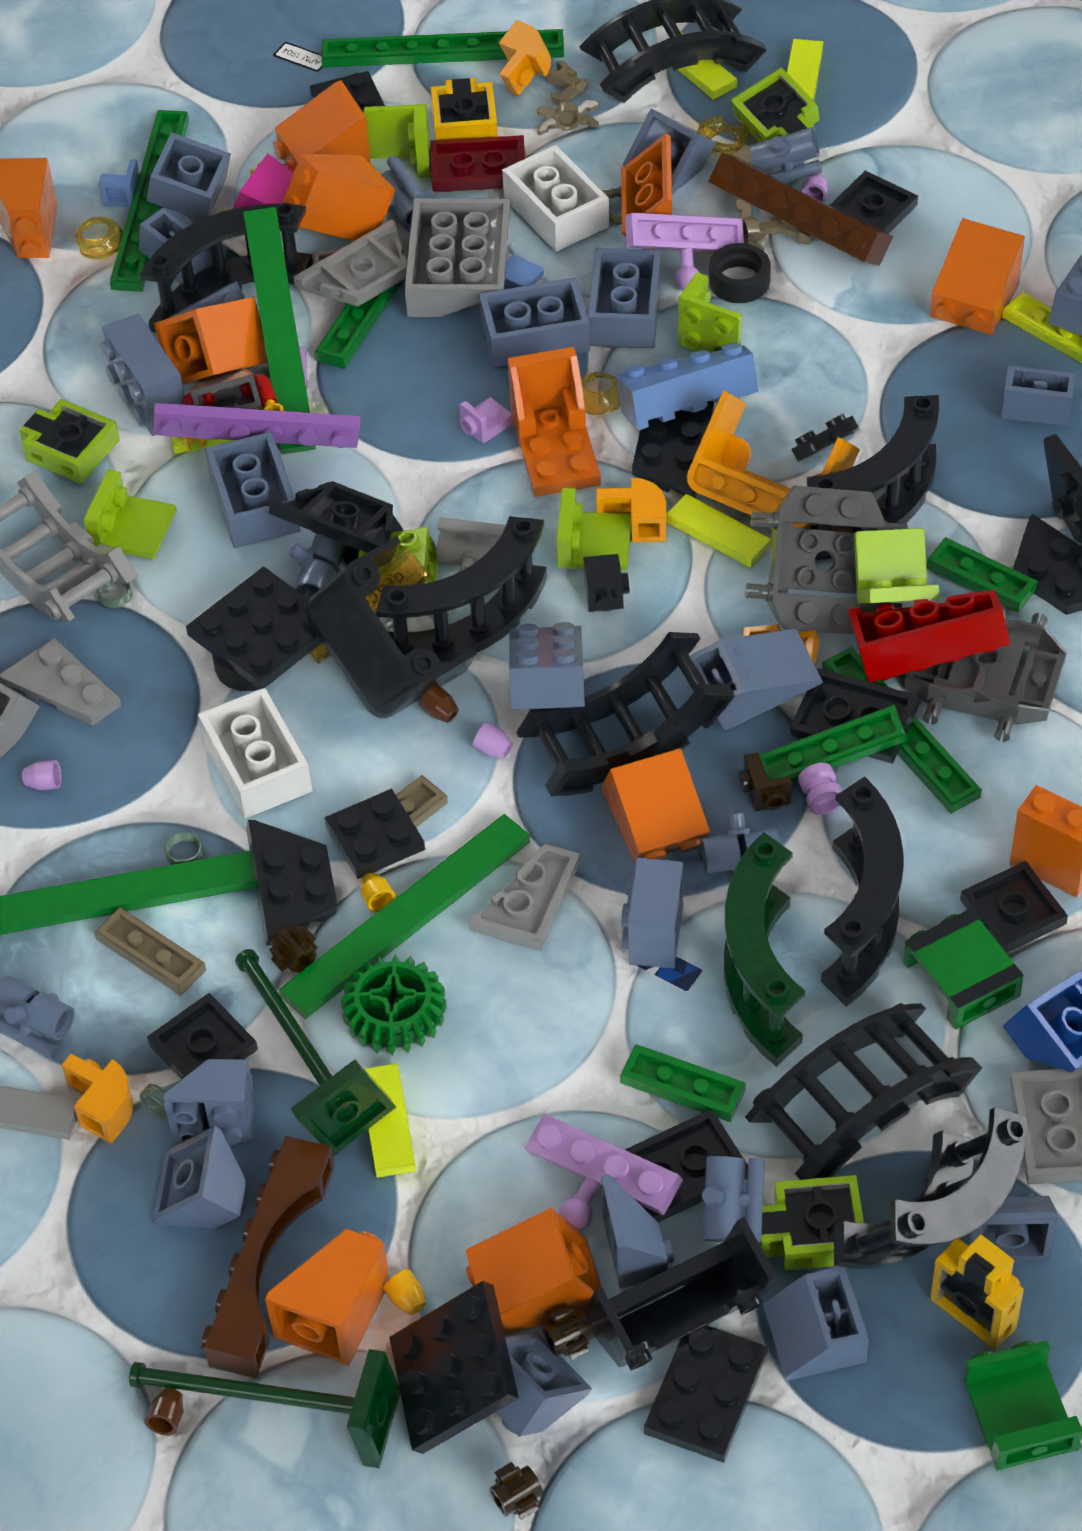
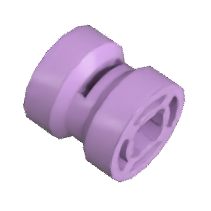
(819, 783)

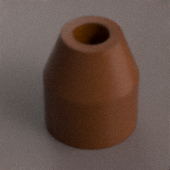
(439, 704)
(165, 1412)

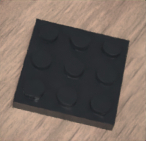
(257, 628)
(453, 1367)

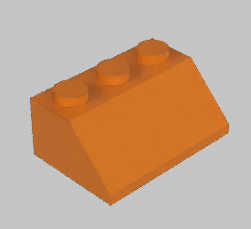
(648, 181)

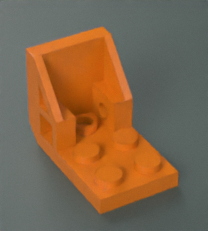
(551, 421)

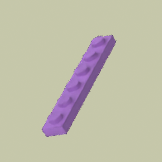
(240, 423)

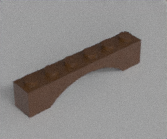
(800, 209)
(296, 1184)

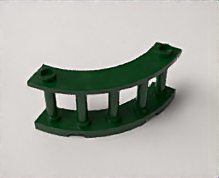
(753, 977)

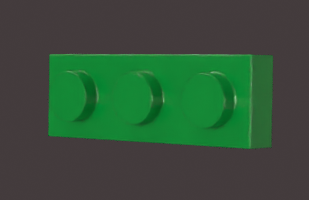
(981, 573)
(682, 1082)

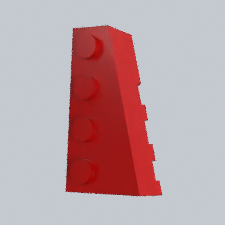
(927, 633)

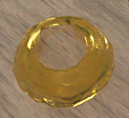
(716, 125)
(101, 247)
(600, 403)

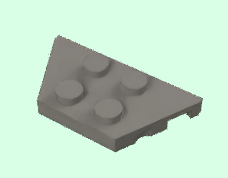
(359, 268)

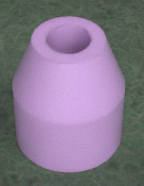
(815, 186)
(492, 741)
(42, 775)

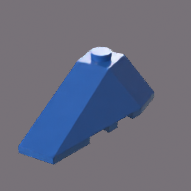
(1052, 1026)

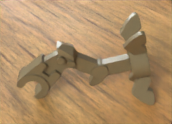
(567, 115)
(755, 232)

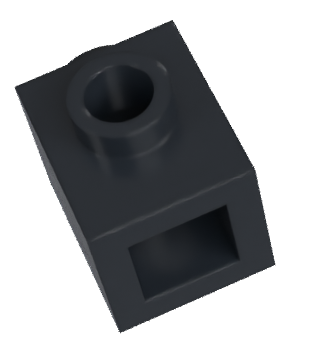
(604, 582)

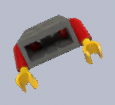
(232, 390)

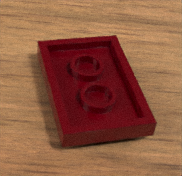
(473, 162)

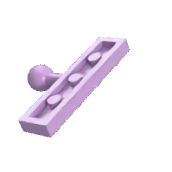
(682, 234)
(592, 1158)

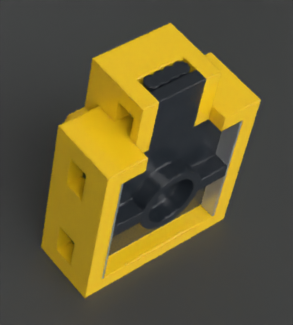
(464, 109)
(978, 1289)

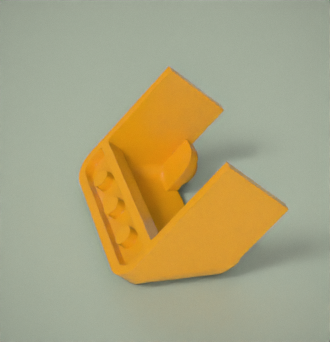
(722, 462)

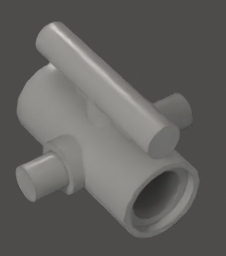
(465, 541)

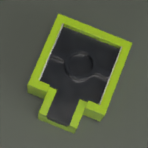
(775, 107)
(68, 440)
(804, 1220)

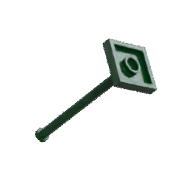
(344, 1102)
(369, 1410)

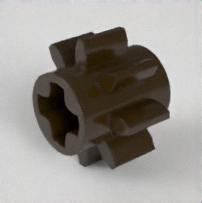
(293, 948)
(568, 1332)
(516, 1490)

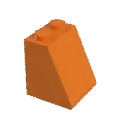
(324, 126)
(340, 194)
(27, 205)
(978, 276)
(213, 339)
(656, 806)
(1050, 839)
(535, 1270)
(331, 1296)

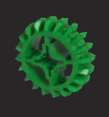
(414, 1015)

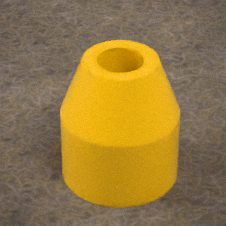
(376, 891)
(405, 1292)

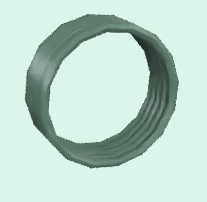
(111, 603)
(183, 836)
(147, 1091)

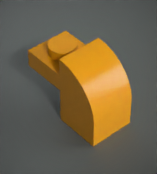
(525, 57)
(644, 503)
(105, 1098)

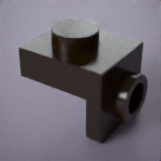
(763, 793)

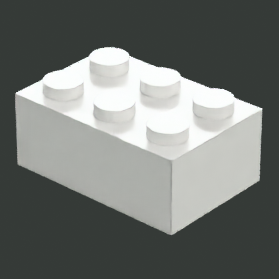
(556, 198)
(255, 753)

